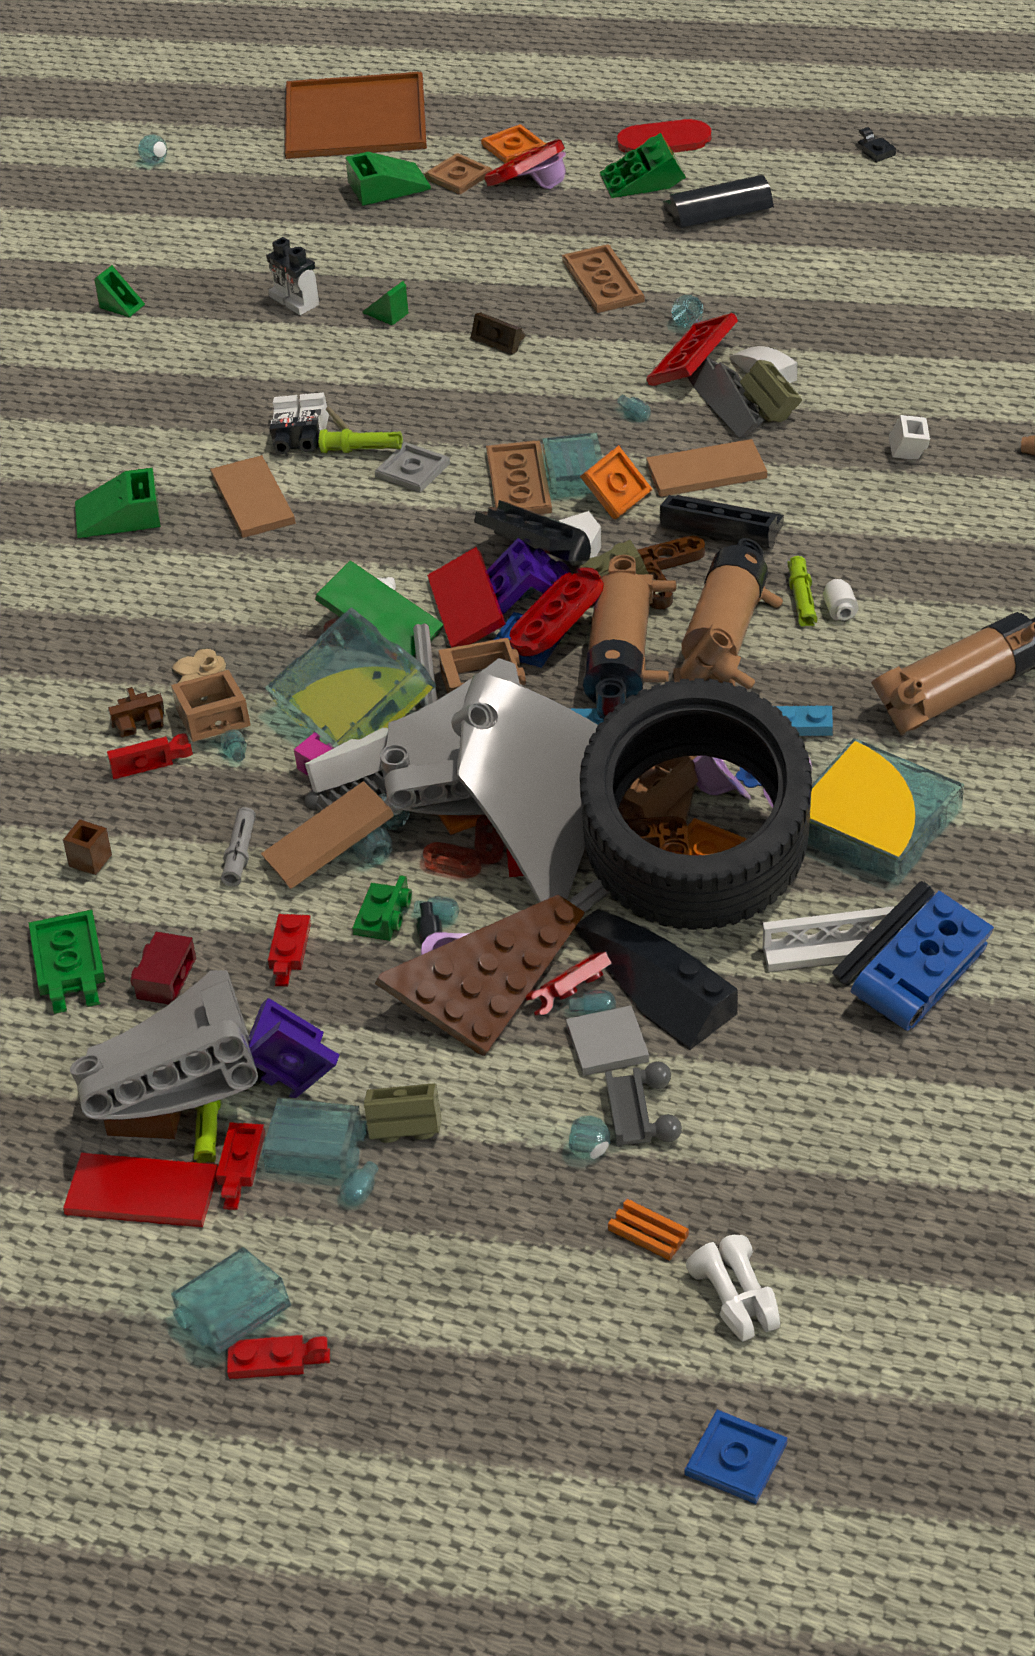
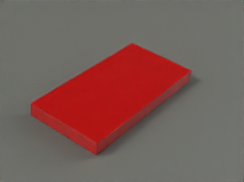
(691, 349)
(466, 599)
(141, 1190)

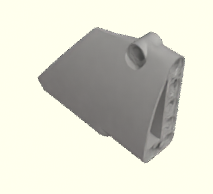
(424, 754)
(524, 772)
(172, 1060)

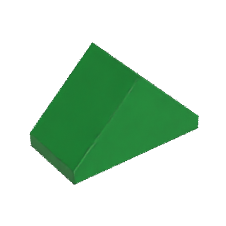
(116, 294)
(391, 306)

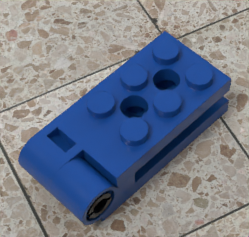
(923, 961)

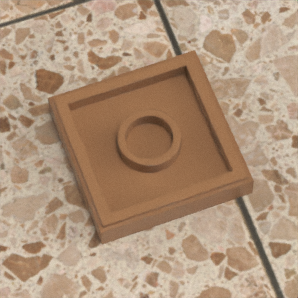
(457, 173)

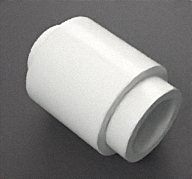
(840, 600)

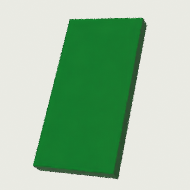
(378, 604)

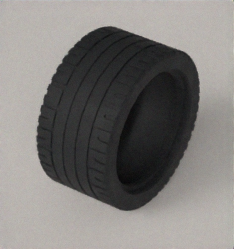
(696, 721)

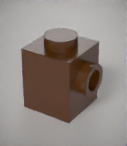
(87, 847)

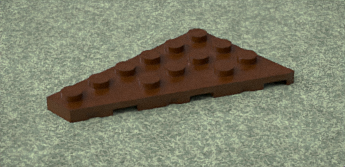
(484, 976)

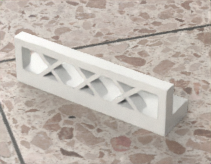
(818, 949)

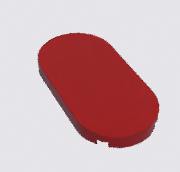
(679, 134)
(523, 162)
(556, 611)

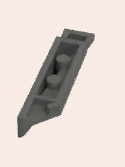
(724, 393)

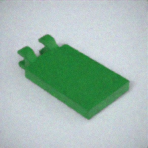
(67, 957)

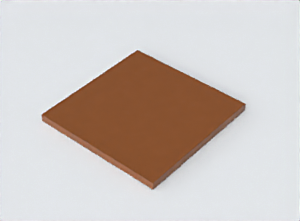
(355, 115)

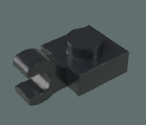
(876, 149)

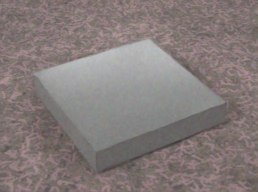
(412, 467)
(607, 1040)

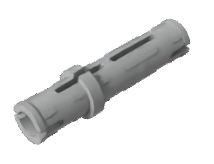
(238, 846)

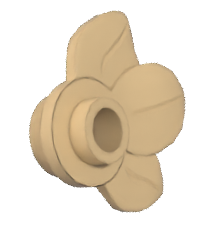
(202, 664)

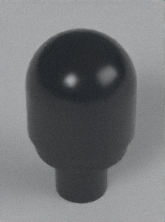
(428, 922)

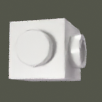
(909, 437)

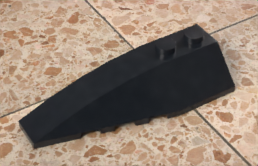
(661, 978)

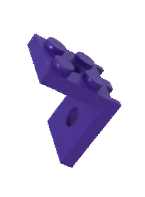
(520, 569)
(288, 1049)

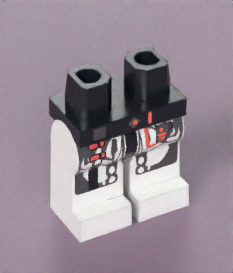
(292, 277)
(297, 426)

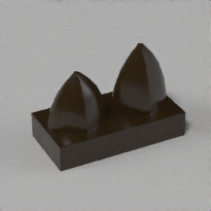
(496, 333)

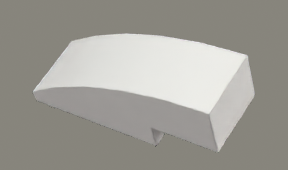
(747, 358)
(347, 761)

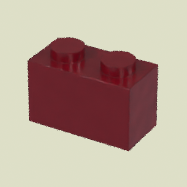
(163, 968)

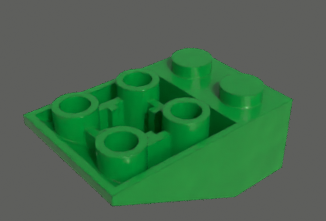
(643, 170)
(383, 177)
(119, 505)

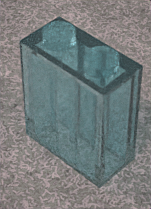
(567, 460)
(313, 1139)
(230, 1300)

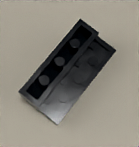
(719, 201)
(720, 520)
(536, 530)

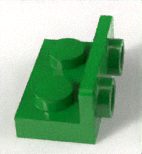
(382, 910)

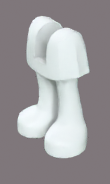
(736, 1308)

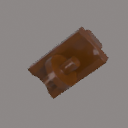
(134, 709)

